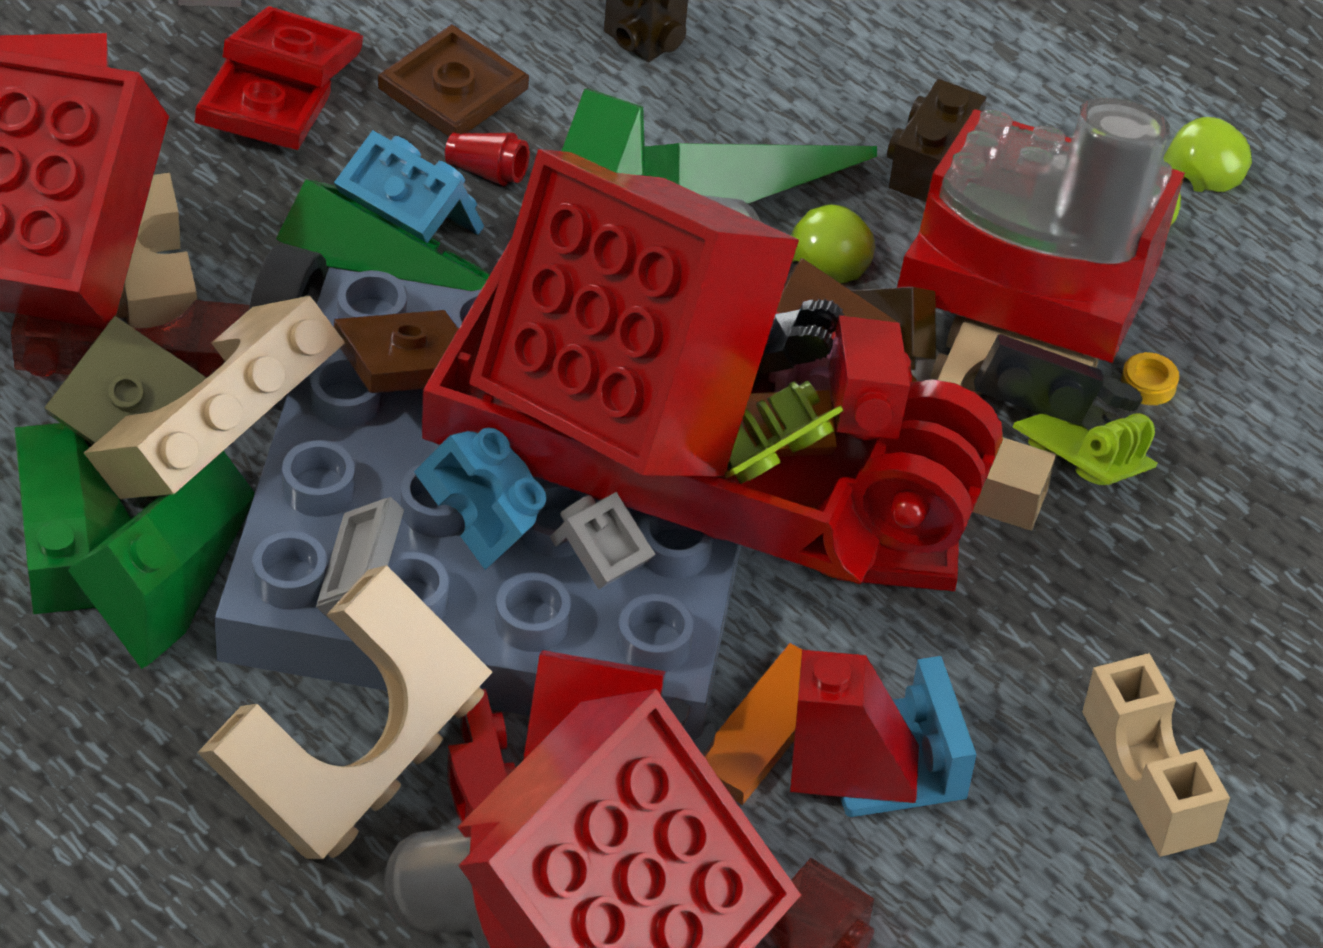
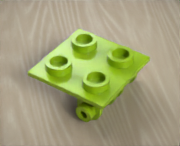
(801, 426)
(1103, 453)

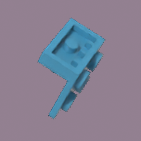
(406, 188)
(943, 741)

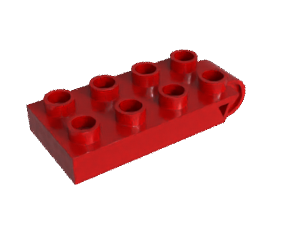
(805, 509)

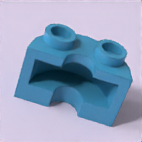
(487, 487)

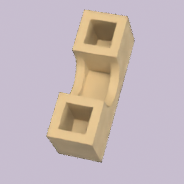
(156, 283)
(1170, 791)

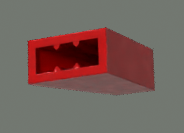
(850, 733)

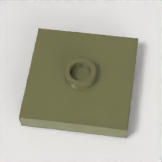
(118, 379)

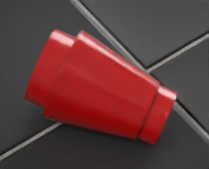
(489, 155)

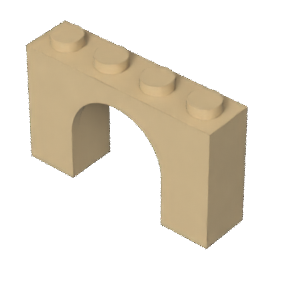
(264, 360)
(1019, 472)
(427, 683)

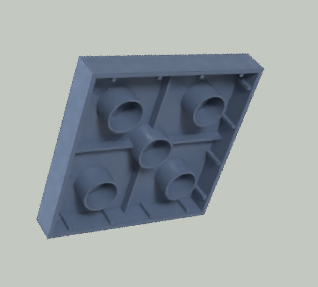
(355, 447)

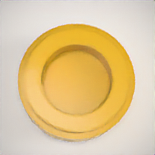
(1152, 377)

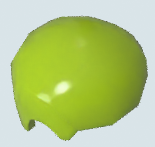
(1210, 154)
(835, 242)

